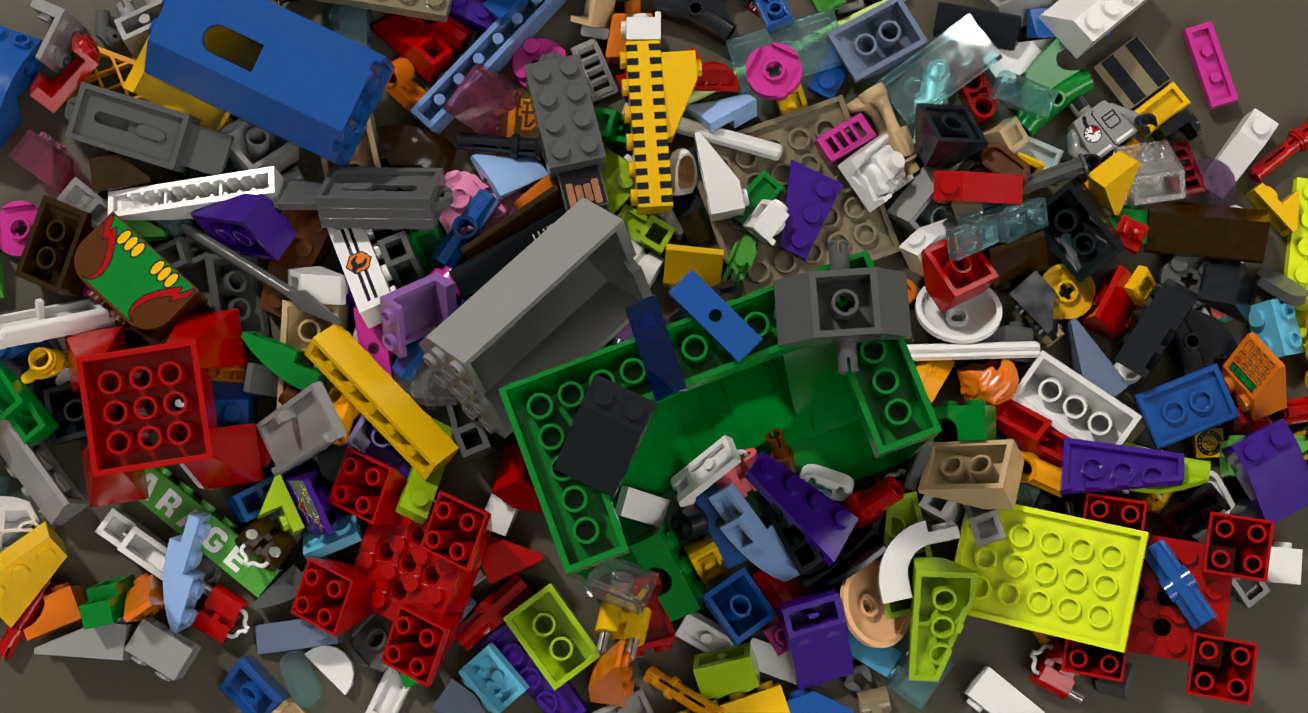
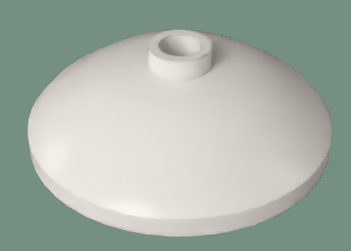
(961, 324)

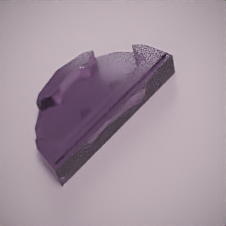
(1218, 180)

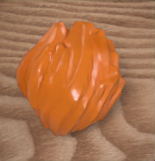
(989, 381)

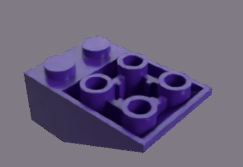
(816, 638)

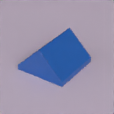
(253, 687)

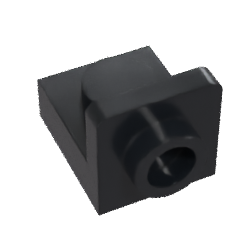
(1182, 123)

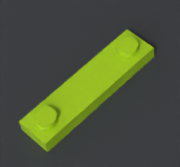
(420, 493)

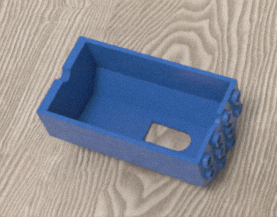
(303, 87)

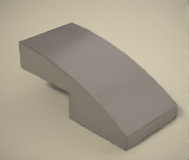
(84, 198)
(985, 525)

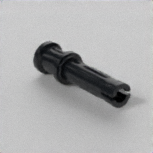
(513, 145)

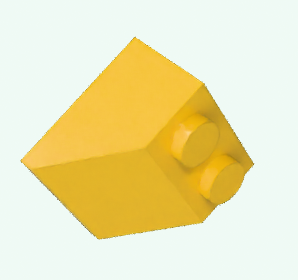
(682, 259)

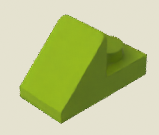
(280, 499)

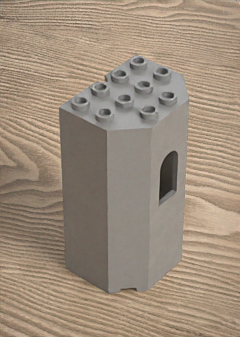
(538, 312)

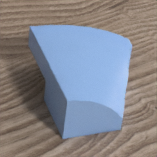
(719, 112)
(508, 174)

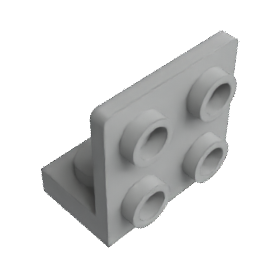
(57, 45)

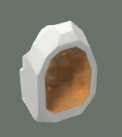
(683, 172)

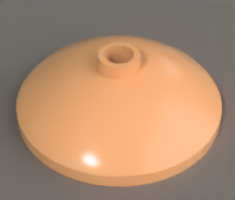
(866, 613)

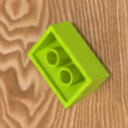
(553, 636)

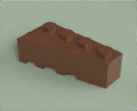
(306, 250)

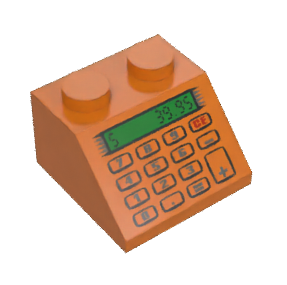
(1256, 378)

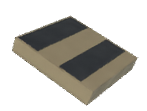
(1131, 74)

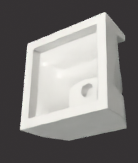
(875, 172)

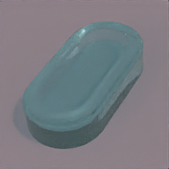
(300, 678)

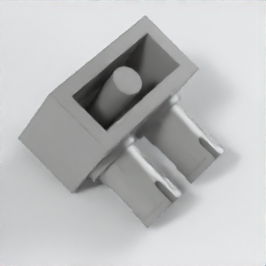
(135, 24)
(162, 649)

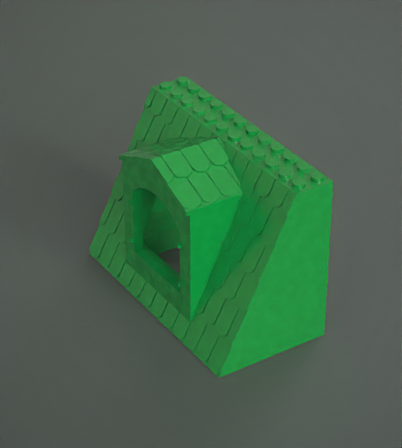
(827, 419)

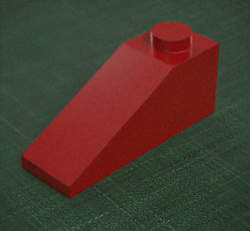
(977, 188)

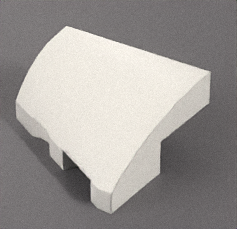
(16, 520)

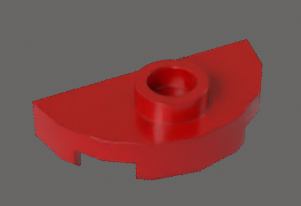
(717, 77)

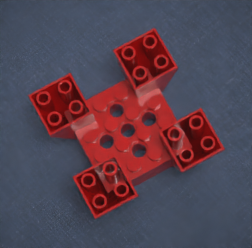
(122, 448)
(402, 568)
(1216, 665)

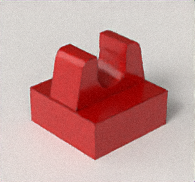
(1131, 233)

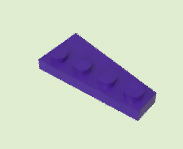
(1112, 467)
(811, 511)
(562, 700)

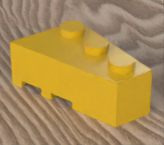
(27, 568)

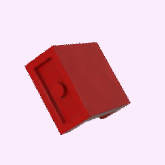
(55, 93)
(660, 628)

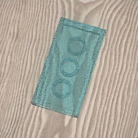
(805, 36)
(940, 68)

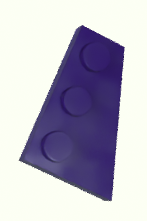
(808, 204)

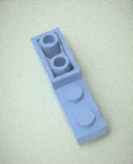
(750, 536)
(181, 580)

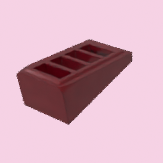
(1195, 177)

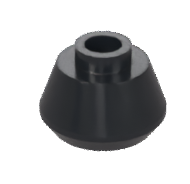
(690, 523)

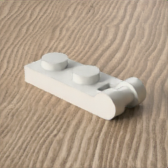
(705, 470)

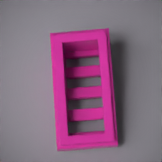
(826, 151)

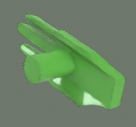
(741, 258)

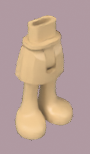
(878, 107)

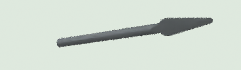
(302, 299)

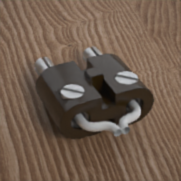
(266, 543)

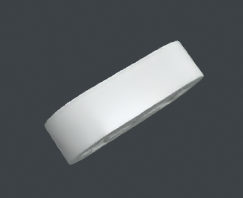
(829, 479)

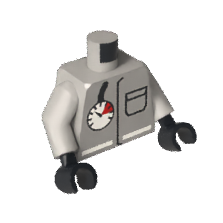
(1102, 129)

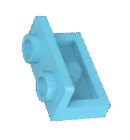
(1276, 327)
(347, 533)
(493, 679)

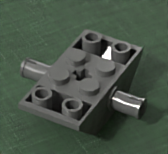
(810, 315)

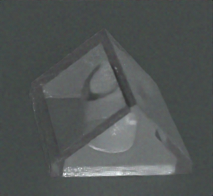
(621, 585)

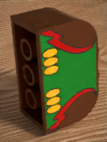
(134, 279)

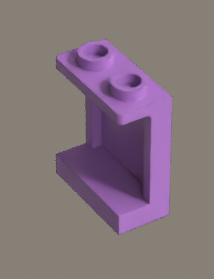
(416, 311)

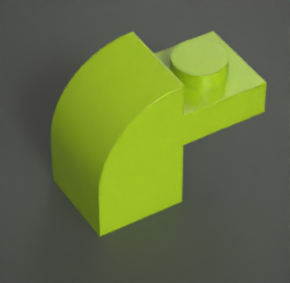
(646, 230)

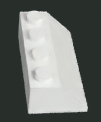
(1085, 22)

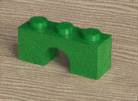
(973, 421)
(661, 550)

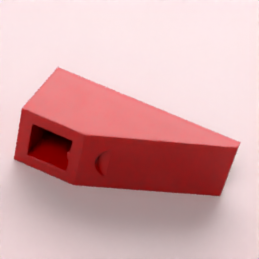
(417, 44)

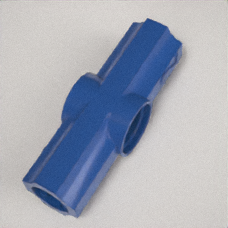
(475, 215)
(1179, 584)

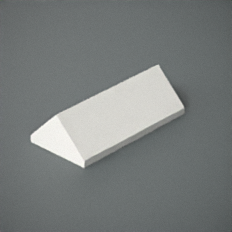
(1074, 403)

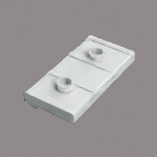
(52, 321)

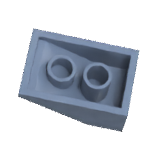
(877, 40)

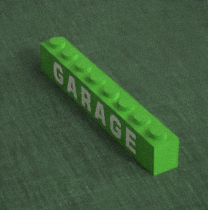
(175, 501)

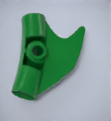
(1069, 83)

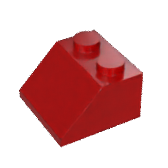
(955, 281)
(1110, 305)
(513, 481)
(508, 558)

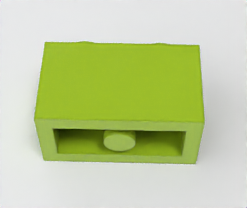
(726, 671)

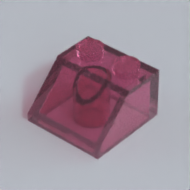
(483, 99)
(44, 159)

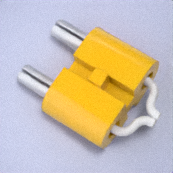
(623, 625)

